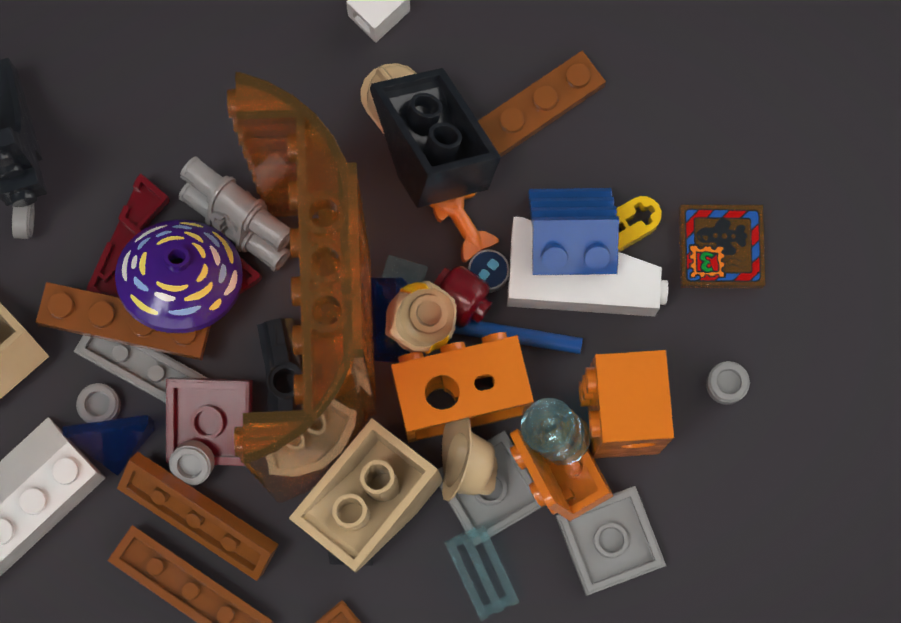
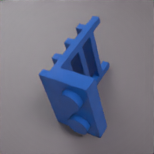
(574, 231)

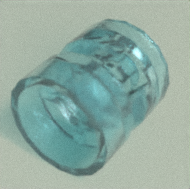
(562, 439)

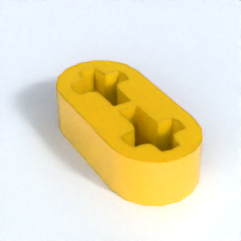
(637, 231)

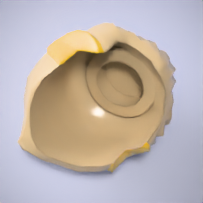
(421, 317)

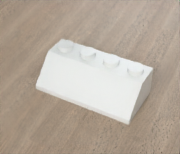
(39, 487)

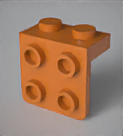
(562, 488)

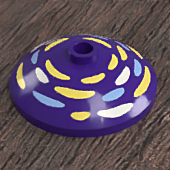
(183, 294)

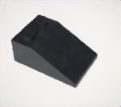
(433, 137)

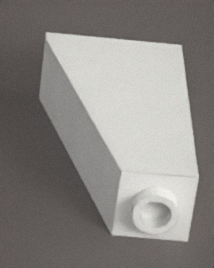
(631, 291)

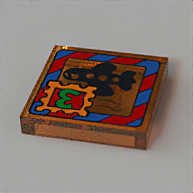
(721, 246)

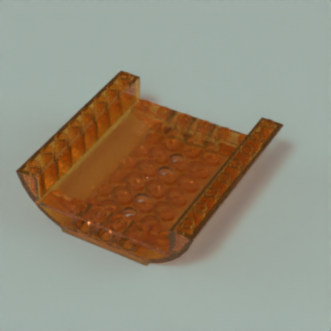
(306, 175)

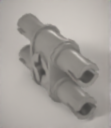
(235, 213)

